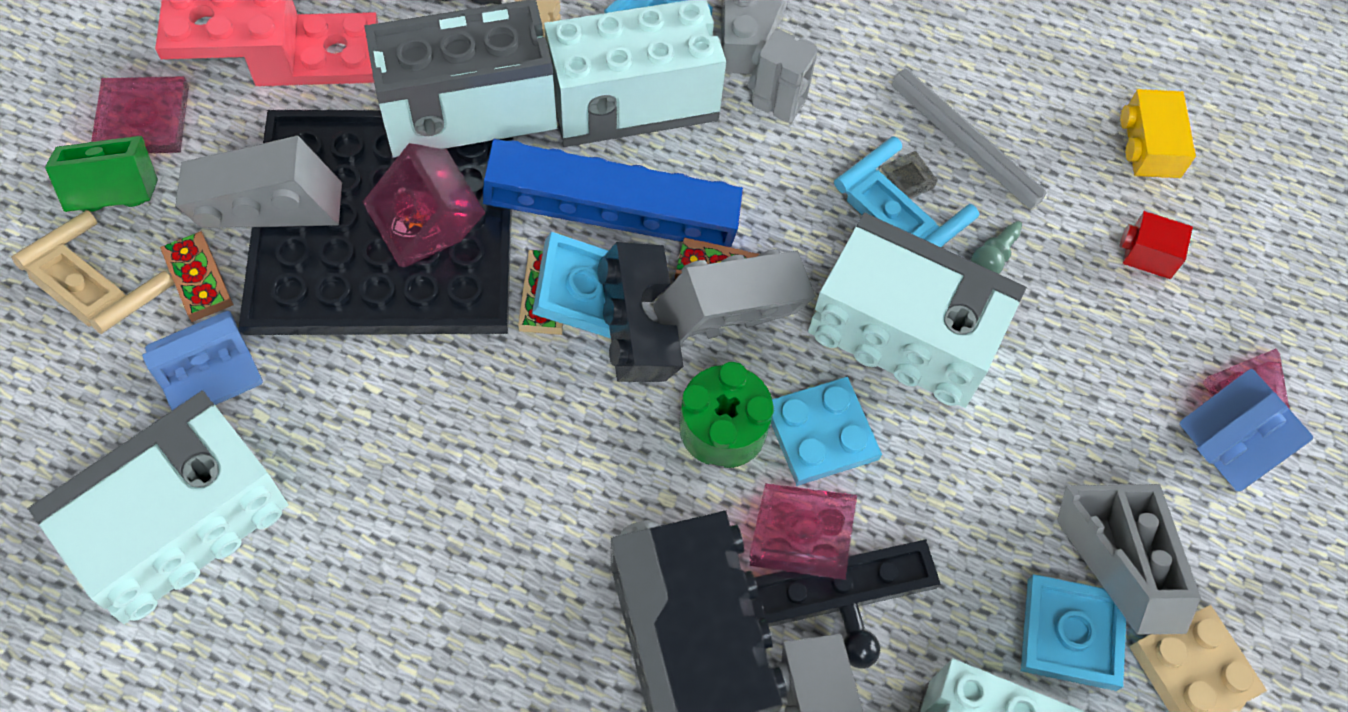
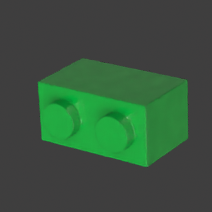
(102, 174)

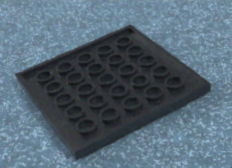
(345, 274)

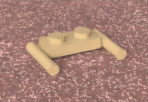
(78, 284)

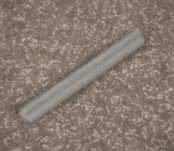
(969, 139)

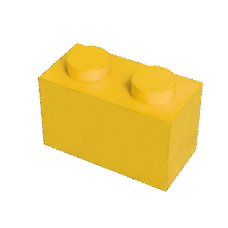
(1158, 133)

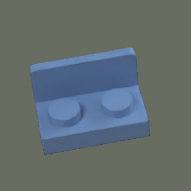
(203, 358)
(1245, 430)

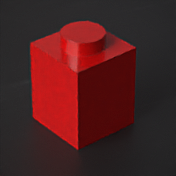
(1156, 244)

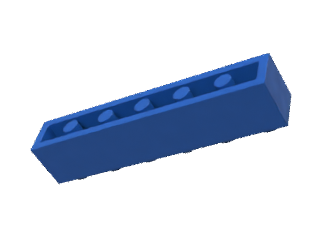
(611, 194)

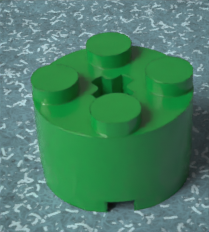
(733, 394)

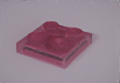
(143, 108)
(804, 531)

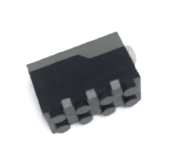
(694, 618)

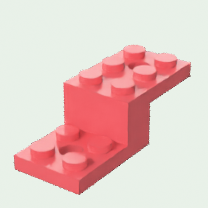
(271, 38)

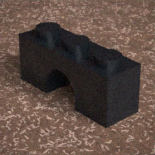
(638, 345)

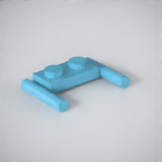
(877, 196)

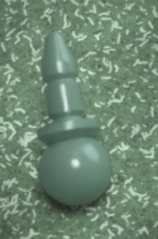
(997, 250)

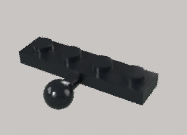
(868, 580)

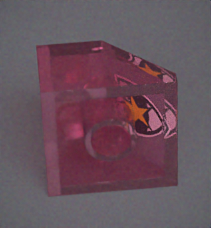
(422, 204)

